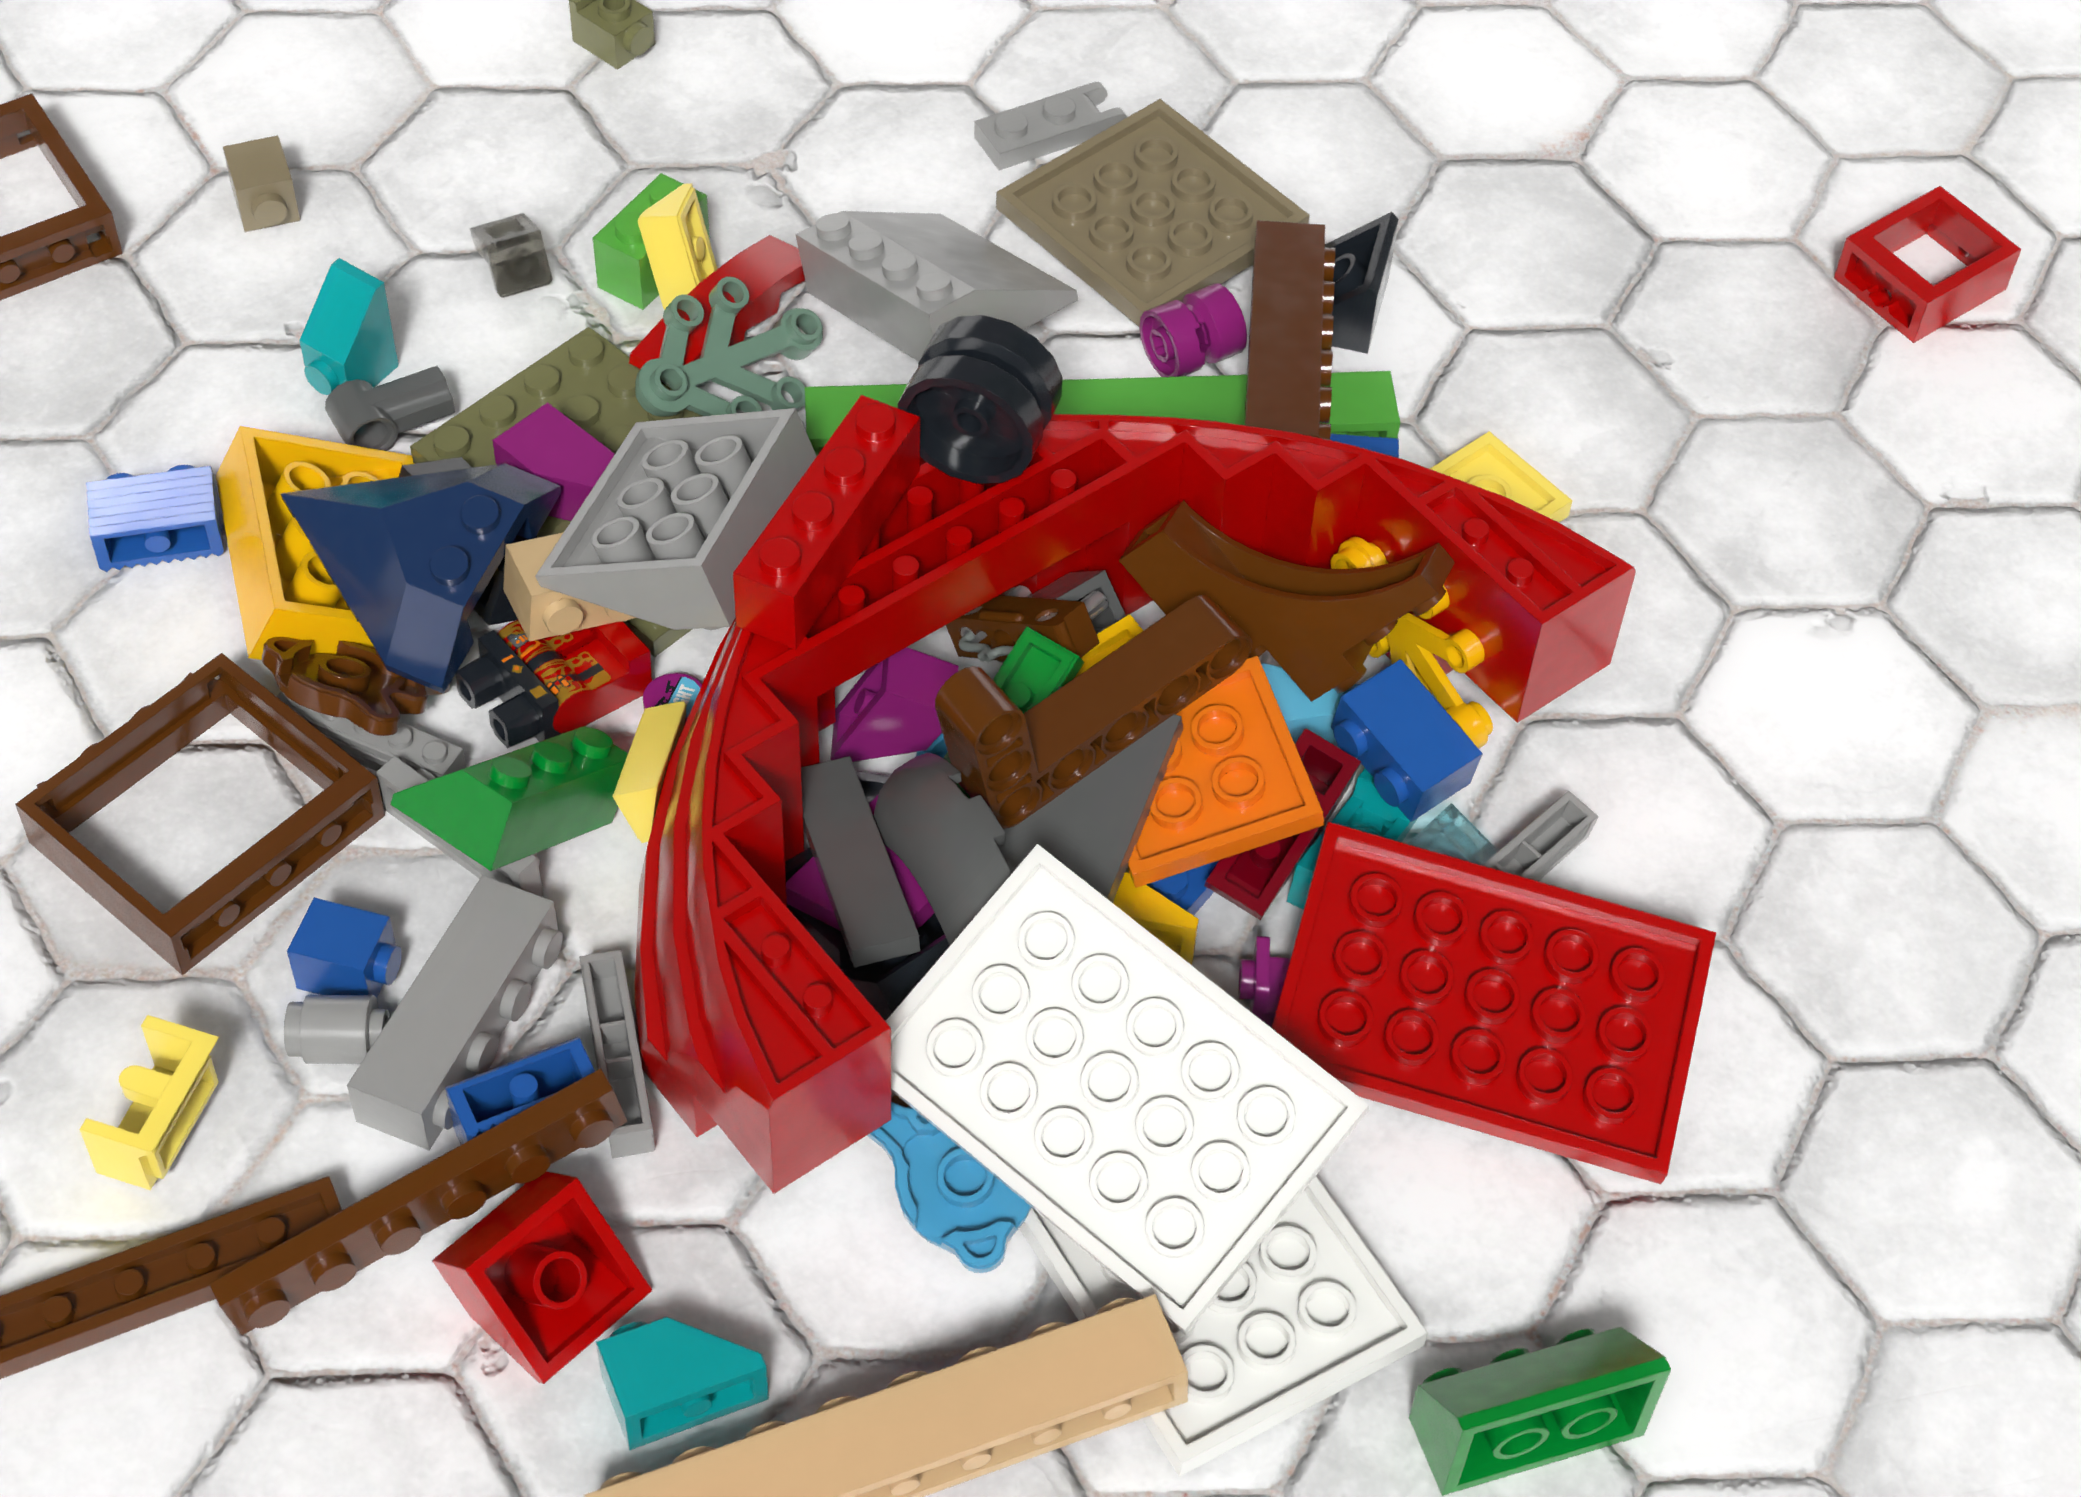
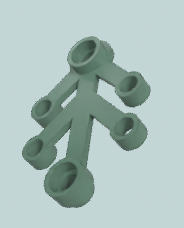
(724, 363)

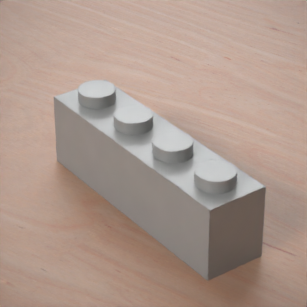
(455, 1011)

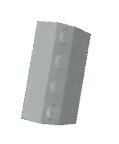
(919, 271)
(679, 516)

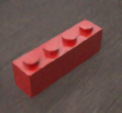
(827, 522)

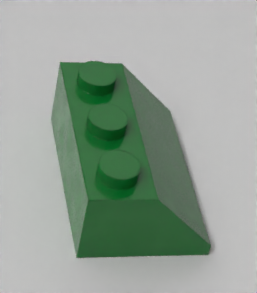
(521, 798)
(1537, 1406)

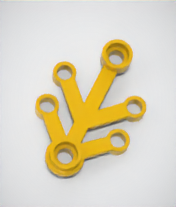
(1415, 642)

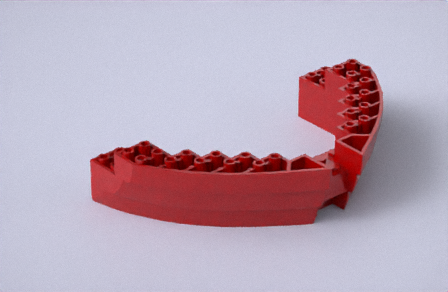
(731, 991)

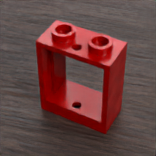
(1917, 306)

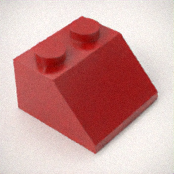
(543, 1274)

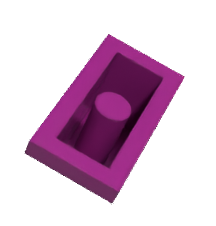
(891, 708)

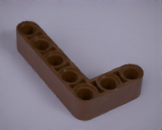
(1035, 756)

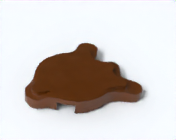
(345, 683)

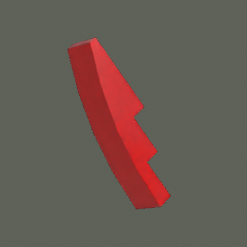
(765, 270)

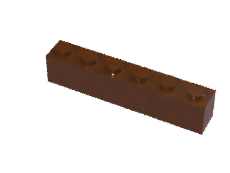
(1291, 330)

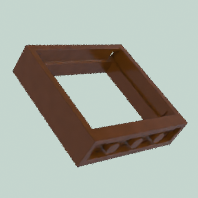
(59, 243)
(253, 879)

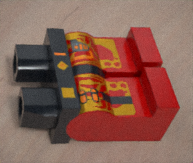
(554, 680)

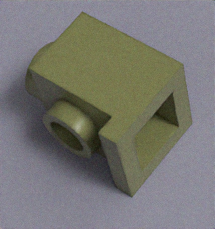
(612, 29)

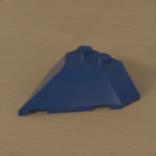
(420, 555)

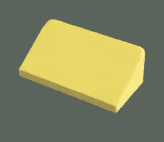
(677, 243)
(646, 765)

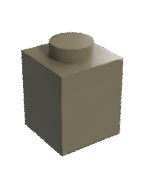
(261, 183)

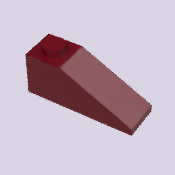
(1259, 874)

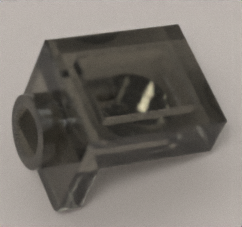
(513, 253)

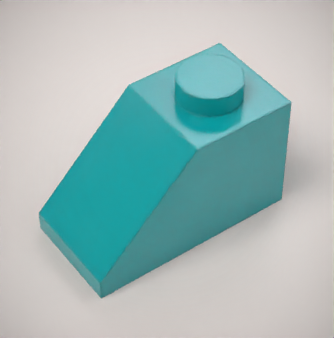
(348, 331)
(676, 1378)

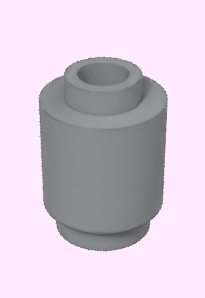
(333, 1028)

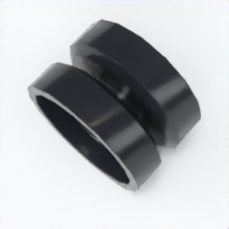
(982, 398)

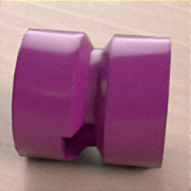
(1194, 331)

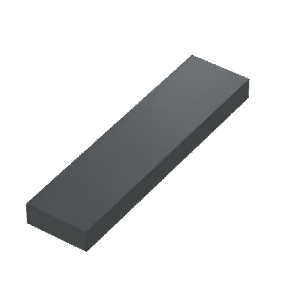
(855, 865)

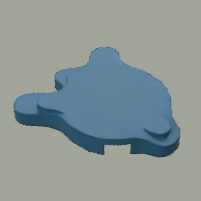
(948, 1192)

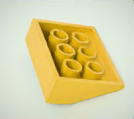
(274, 567)

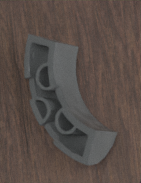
(943, 839)

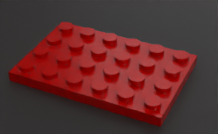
(1496, 1001)

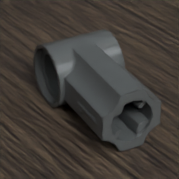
(377, 414)

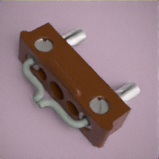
(996, 625)

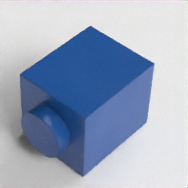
(343, 951)

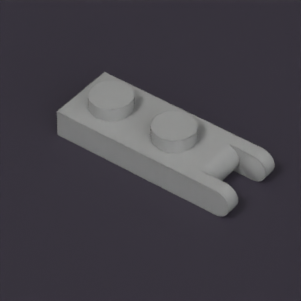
(1045, 125)

